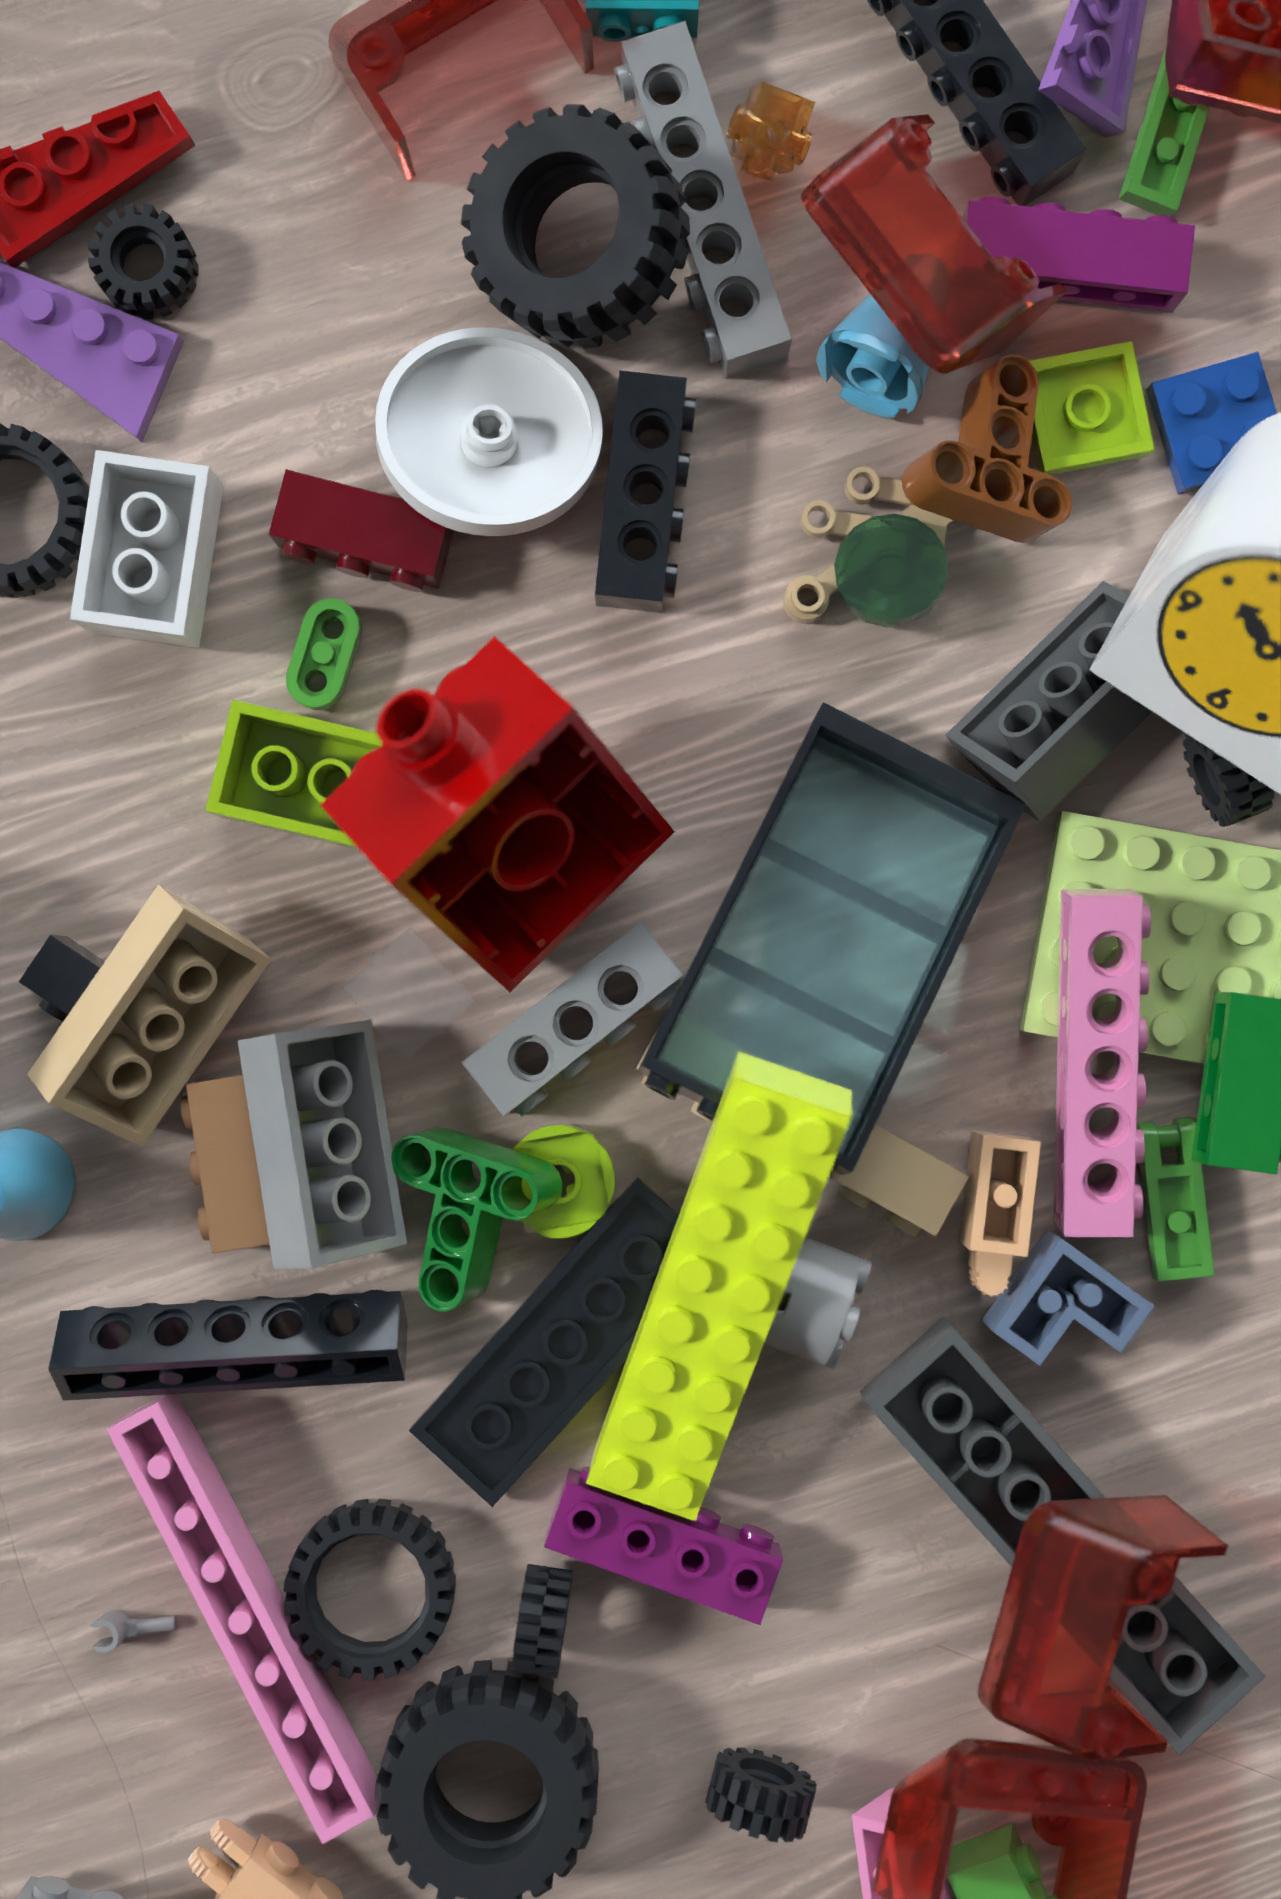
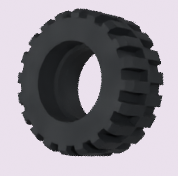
(520, 186)
(476, 1856)

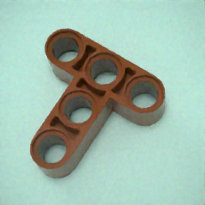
(986, 472)

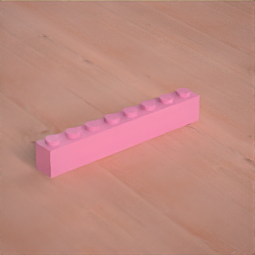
(247, 1615)

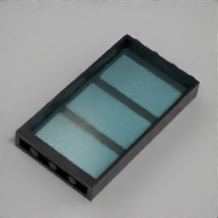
(836, 923)

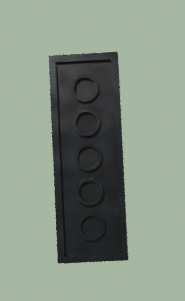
(551, 1349)

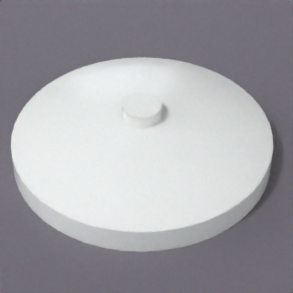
(488, 431)

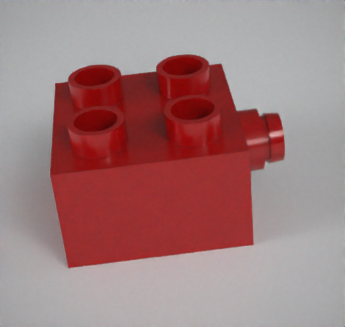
(496, 812)

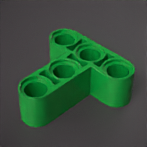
(480, 1204)

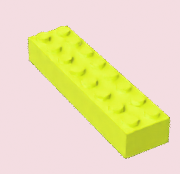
(720, 1284)

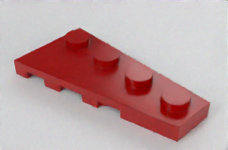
(82, 170)

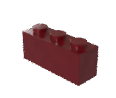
(358, 532)

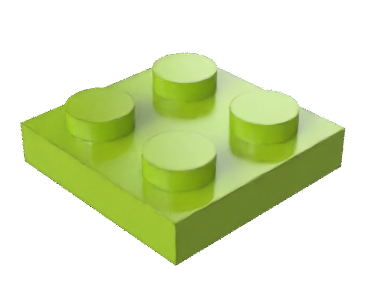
(1089, 410)

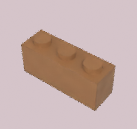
(225, 1164)

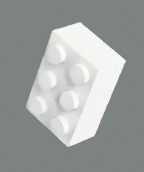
(147, 549)

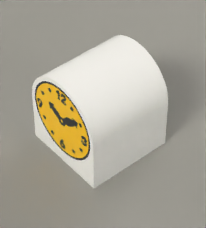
(1207, 614)

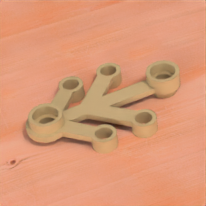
(841, 524)

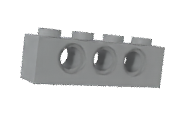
(496, 1062)

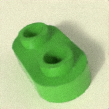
(321, 655)

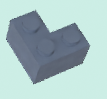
(1056, 1288)

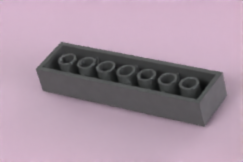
(1004, 1466)

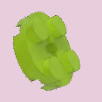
(594, 1179)

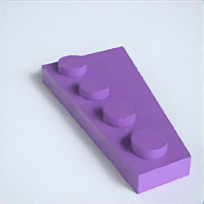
(89, 347)

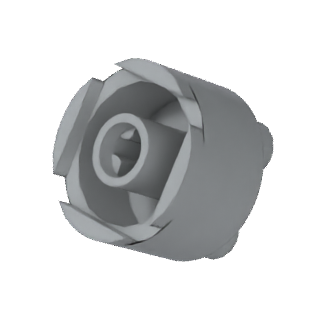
(818, 1304)

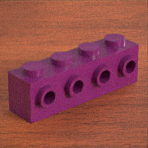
(1091, 254)
(682, 1556)

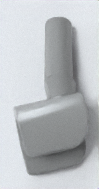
(124, 1627)

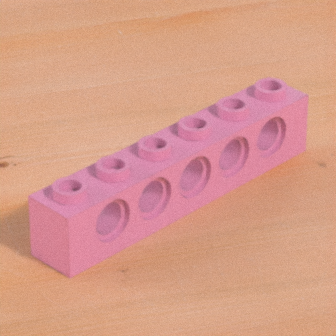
(1113, 1205)

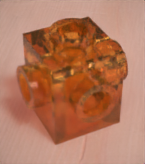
(785, 118)

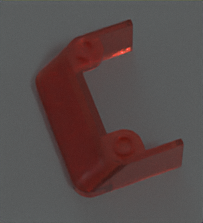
(375, 38)
(920, 252)
(1067, 1612)
(1073, 1804)

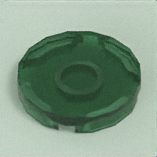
(891, 570)

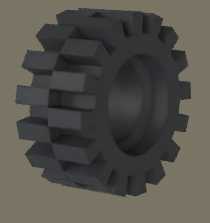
(121, 239)
(1224, 787)
(542, 1621)
(760, 1794)

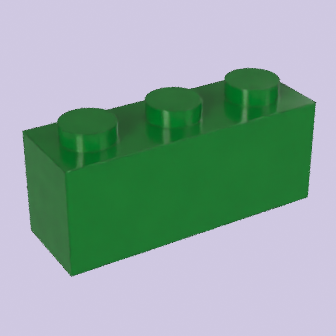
(1241, 1085)

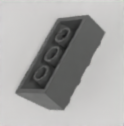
(1051, 713)

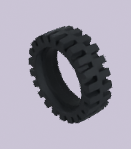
(65, 540)
(345, 1651)

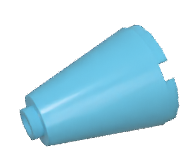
(873, 362)
(34, 1184)

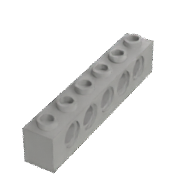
(669, 64)

